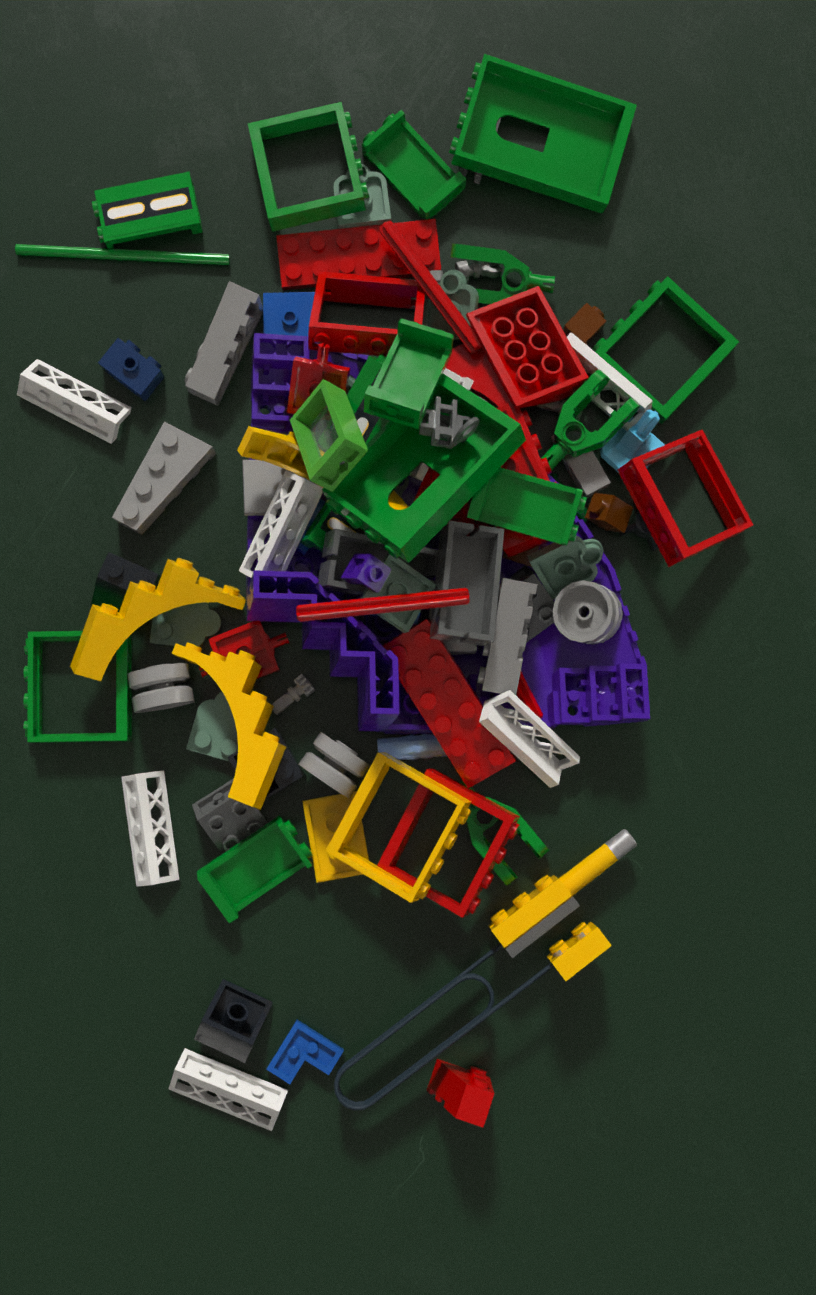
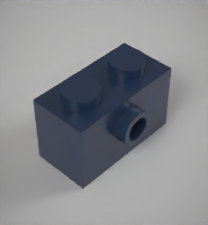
(132, 369)

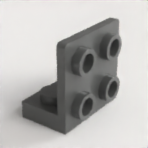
(542, 603)
(226, 819)

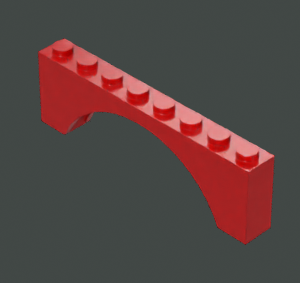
(489, 387)

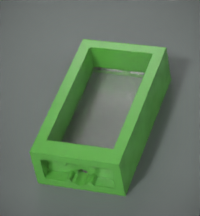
(328, 435)

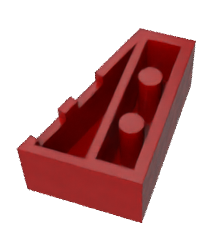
(465, 1091)

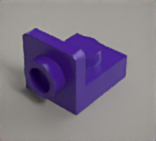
(366, 570)

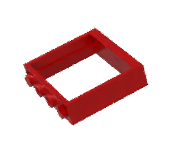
(367, 291)
(657, 514)
(494, 855)

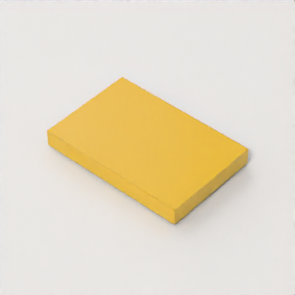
(322, 821)

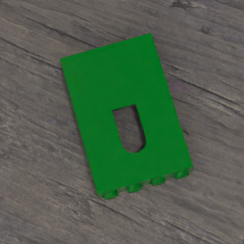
(582, 142)
(399, 450)

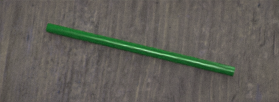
(122, 254)

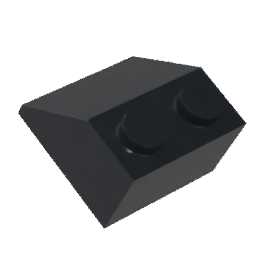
(115, 578)
(233, 1020)

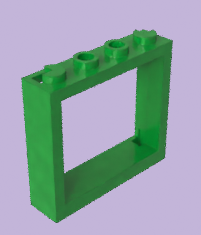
(317, 209)
(698, 314)
(33, 699)

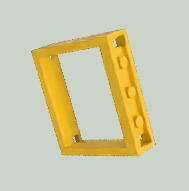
(358, 808)

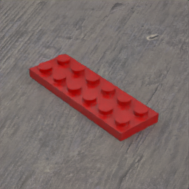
(353, 252)
(447, 704)

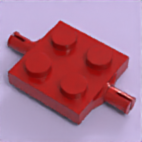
(308, 375)
(253, 640)

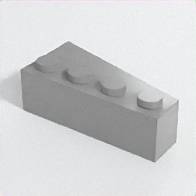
(224, 343)
(161, 477)
(510, 637)

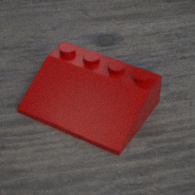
(528, 349)

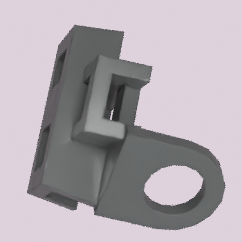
(437, 427)

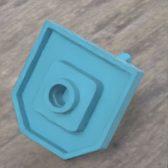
(632, 443)

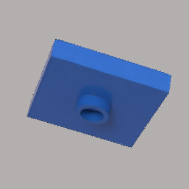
(287, 313)

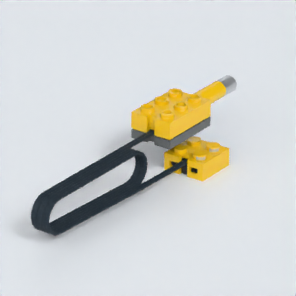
(517, 929)

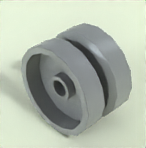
(603, 609)
(160, 684)
(335, 764)

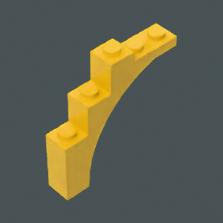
(284, 452)
(108, 629)
(257, 754)

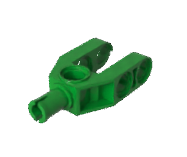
(510, 264)
(589, 440)
(482, 845)

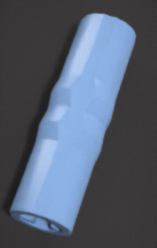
(411, 747)

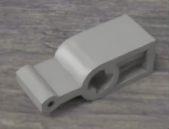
(585, 470)

